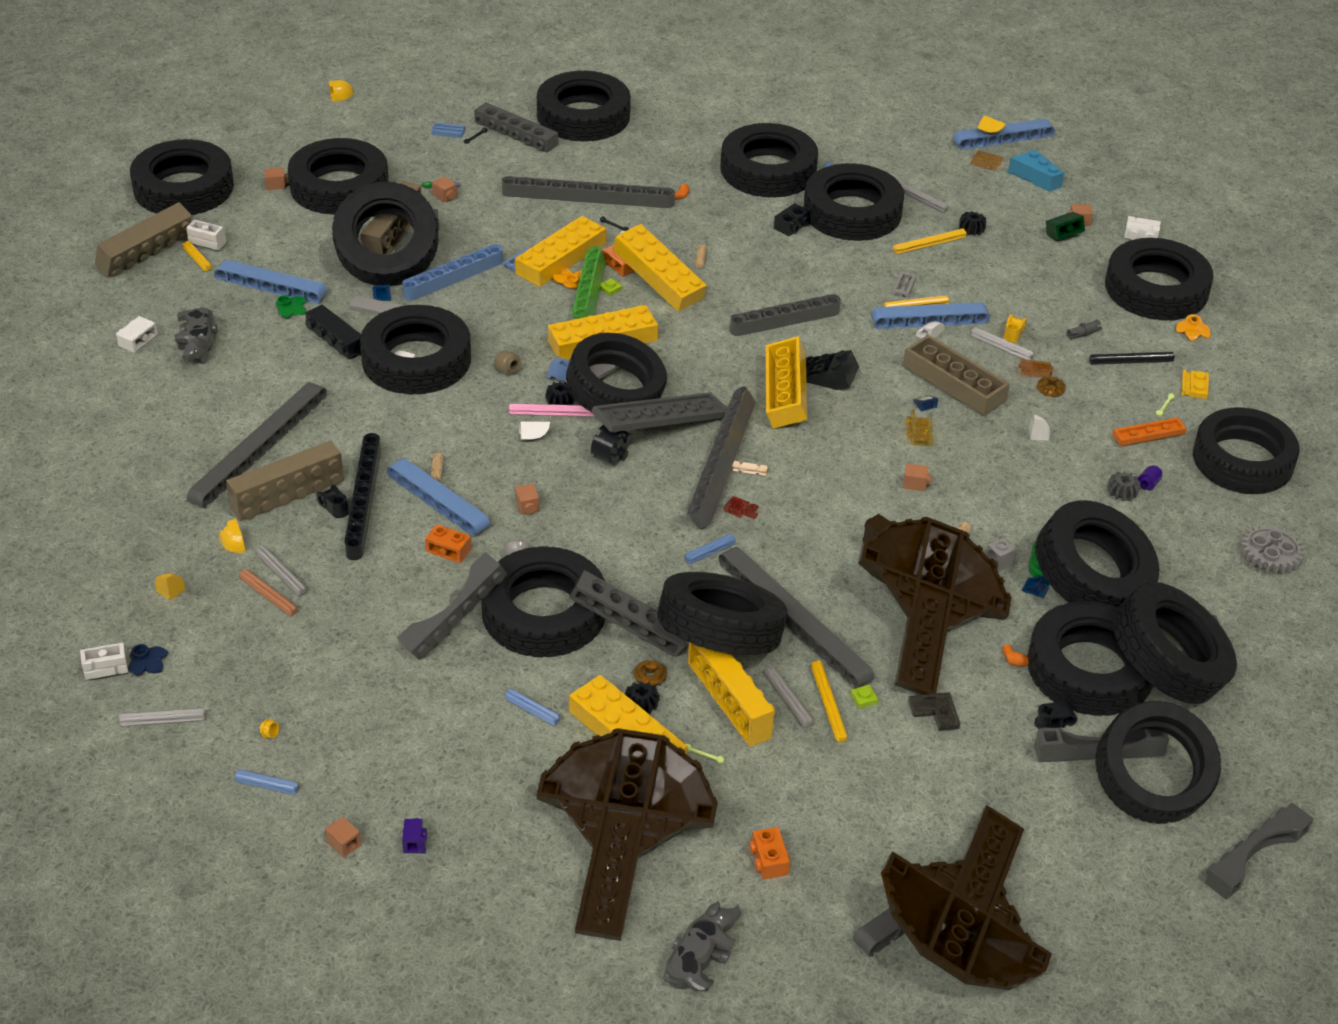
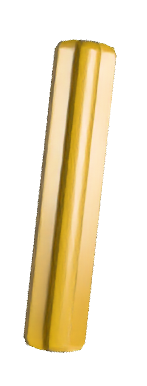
(197, 256)

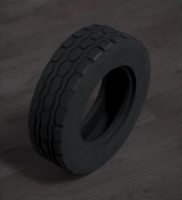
(584, 124)
(182, 156)
(328, 156)
(768, 179)
(377, 200)
(848, 221)
(1152, 299)
(415, 374)
(1109, 530)
(722, 613)
(540, 634)
(1184, 678)
(1061, 680)

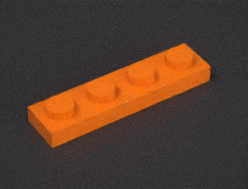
(1149, 431)

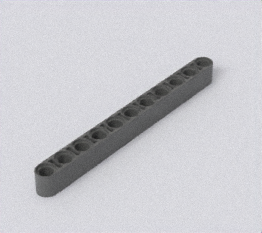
(588, 192)
(256, 444)
(721, 458)
(801, 621)

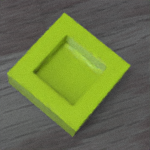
(610, 287)
(864, 696)

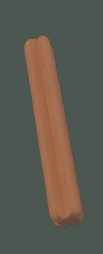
(268, 592)

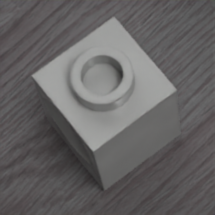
(1002, 553)

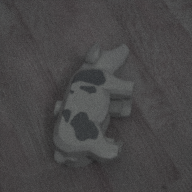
(196, 334)
(701, 942)

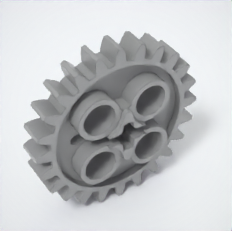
(1272, 549)

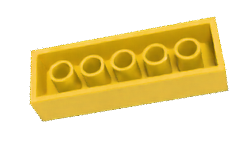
(559, 251)
(659, 267)
(633, 322)
(786, 382)
(734, 693)
(606, 708)

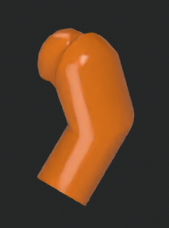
(682, 192)
(1014, 658)

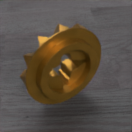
(1046, 386)
(650, 667)

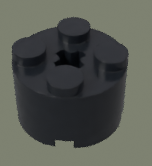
(610, 446)

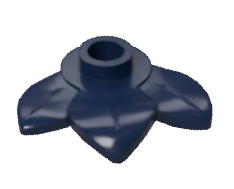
(146, 659)

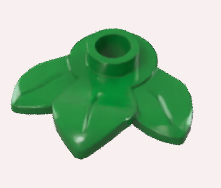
(290, 306)

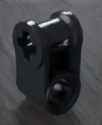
(334, 502)
(1056, 715)

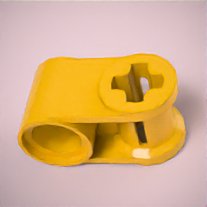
(1014, 328)

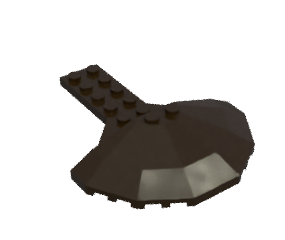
(939, 584)
(624, 799)
(961, 911)

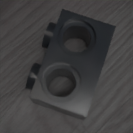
(791, 219)

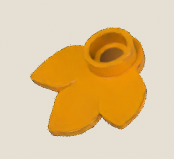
(568, 278)
(1193, 327)

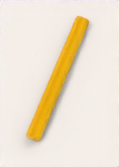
(929, 241)
(829, 701)

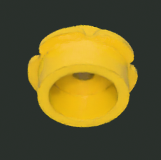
(269, 728)

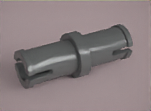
(1084, 329)

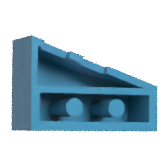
(1037, 170)

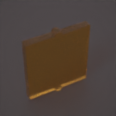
(986, 160)
(1035, 367)

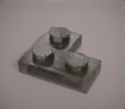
(936, 704)

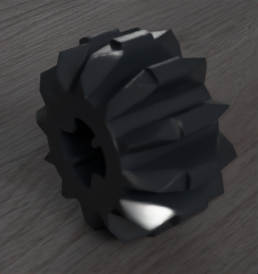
(972, 223)
(559, 394)
(644, 696)

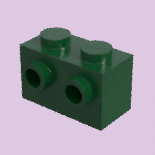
(1065, 225)

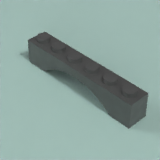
(424, 635)
(1059, 745)
(1286, 827)

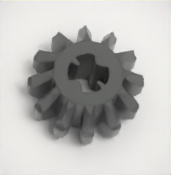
(1123, 486)

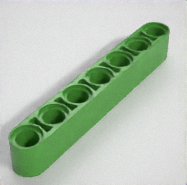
(589, 283)

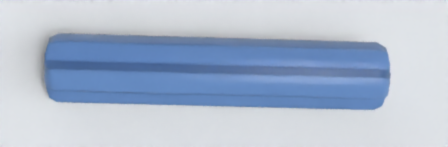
(709, 549)
(532, 707)
(266, 782)

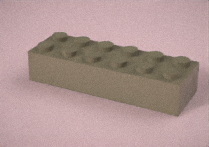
(386, 230)
(142, 240)
(956, 374)
(285, 480)

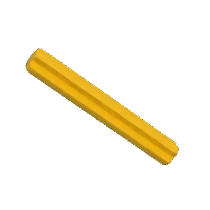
(921, 301)

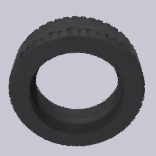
(618, 351)
(1242, 474)
(1183, 727)

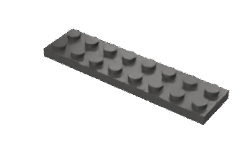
(659, 412)

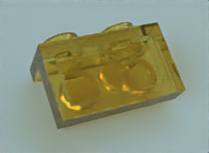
(919, 430)

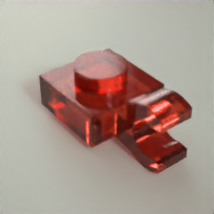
(740, 507)

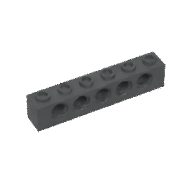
(516, 127)
(624, 612)

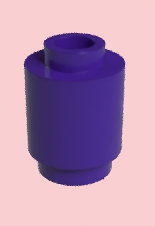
(1150, 477)

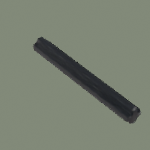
(1122, 358)

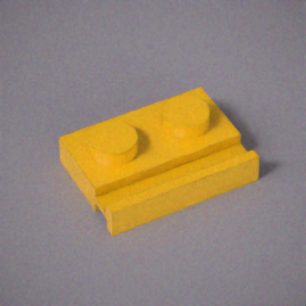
(1195, 384)

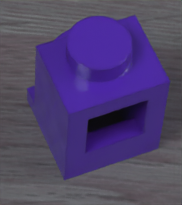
(414, 836)

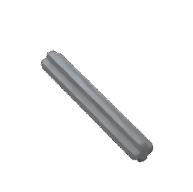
(923, 197)
(1002, 344)
(281, 570)
(789, 696)
(164, 716)

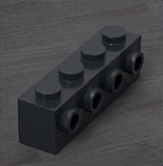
(333, 331)

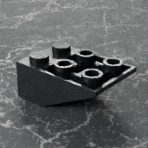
(832, 370)

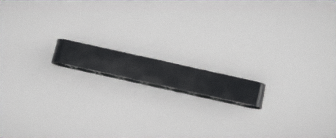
(362, 497)

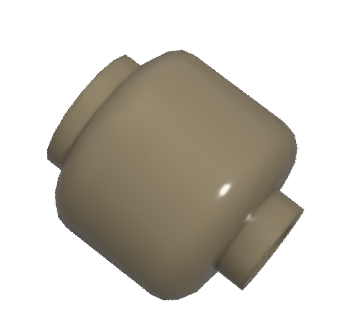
(507, 362)

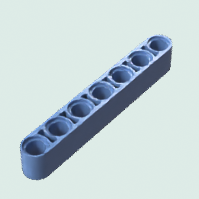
(1011, 133)
(452, 272)
(270, 281)
(923, 314)
(438, 496)

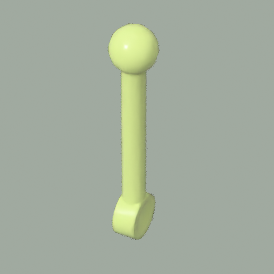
(1171, 396)
(720, 759)

